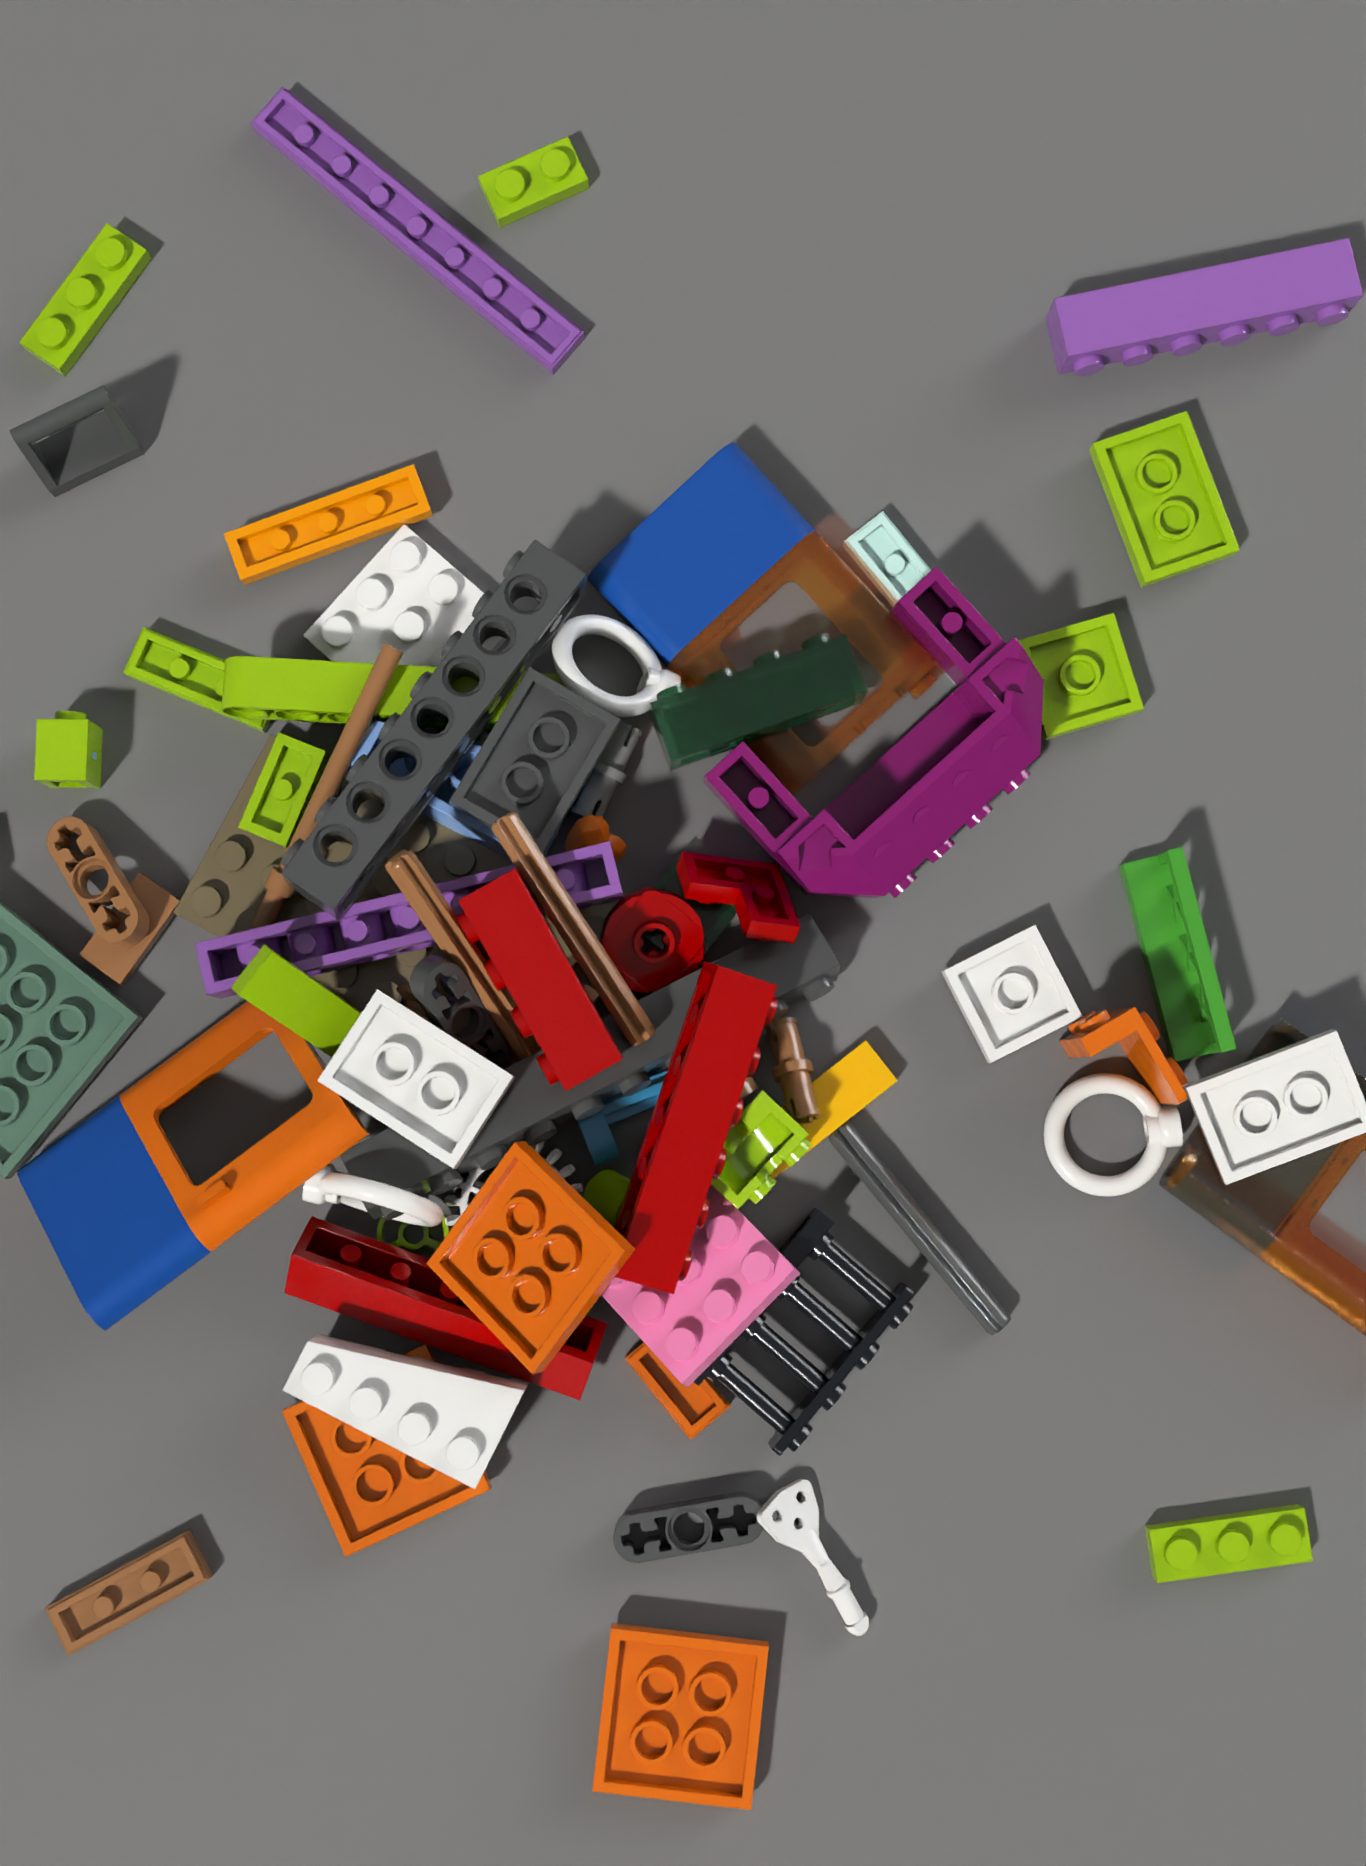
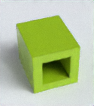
(68, 751)

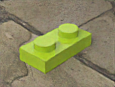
(533, 182)
(283, 790)

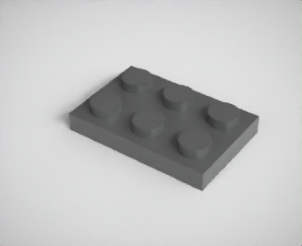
(536, 757)

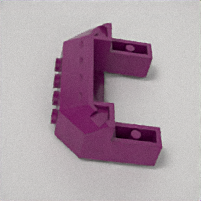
(925, 782)

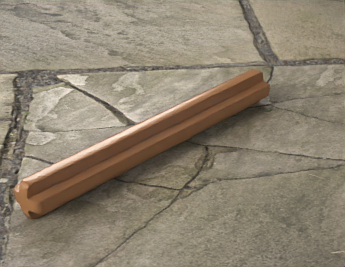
(573, 928)
(446, 931)

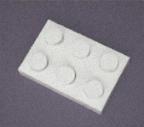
(416, 1079)
(1279, 1106)

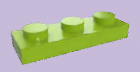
(85, 299)
(1228, 1543)

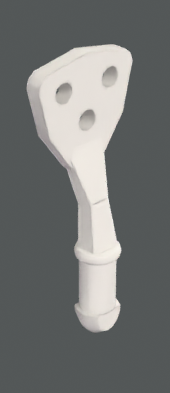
(806, 1540)

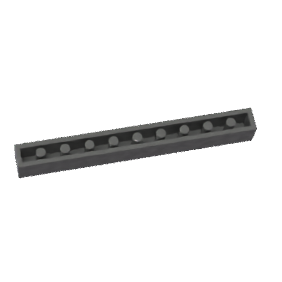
(535, 1108)

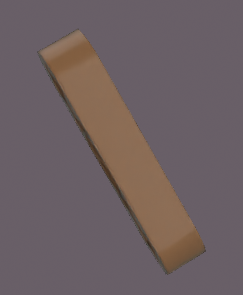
(117, 891)

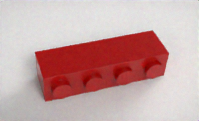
(540, 980)

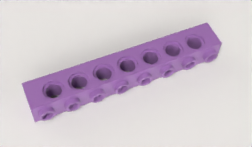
(387, 923)

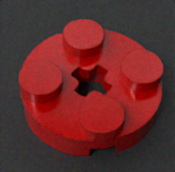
(650, 911)

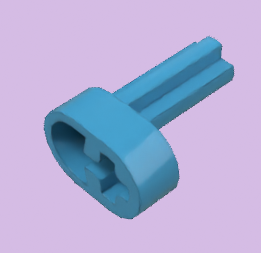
(617, 1108)

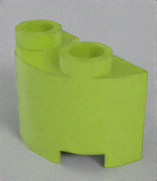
(756, 1148)

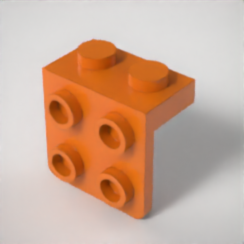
(1138, 1039)

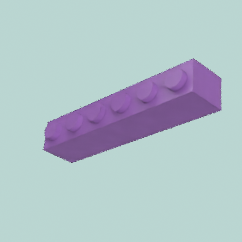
(1203, 307)

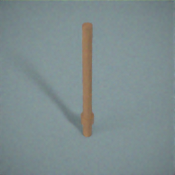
(332, 776)

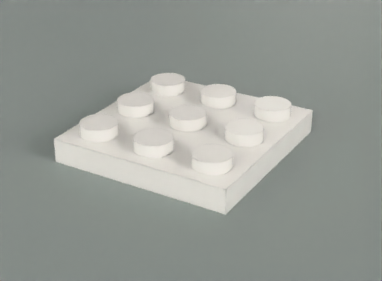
(399, 599)

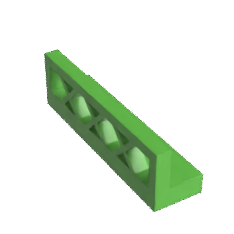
(1177, 955)

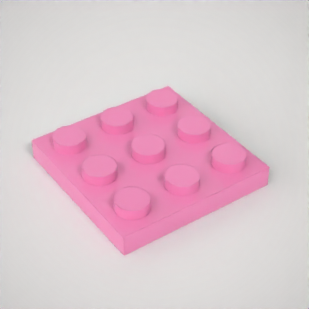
(727, 1287)

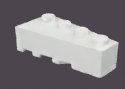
(410, 1403)

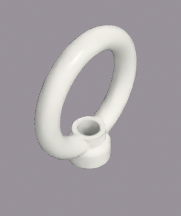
(650, 684)
(1160, 1125)
(351, 1190)

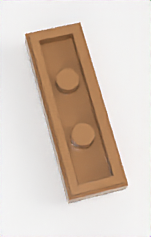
(129, 1592)

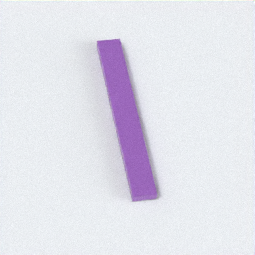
(418, 230)

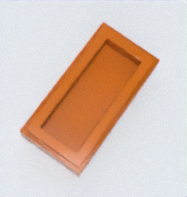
(689, 1406)

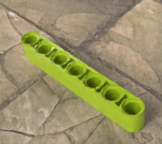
(323, 690)

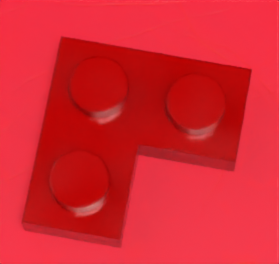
(749, 885)

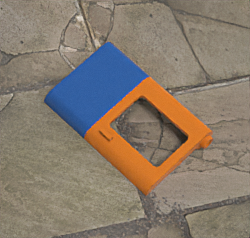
(125, 1204)

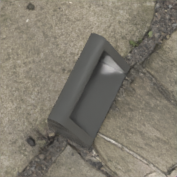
(82, 449)

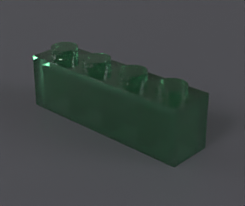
(757, 700)

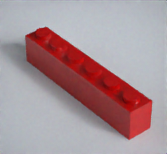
(692, 1123)
(409, 1299)

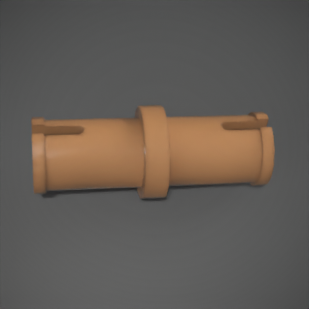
(793, 1070)

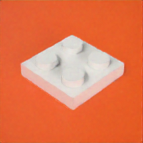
(1011, 994)

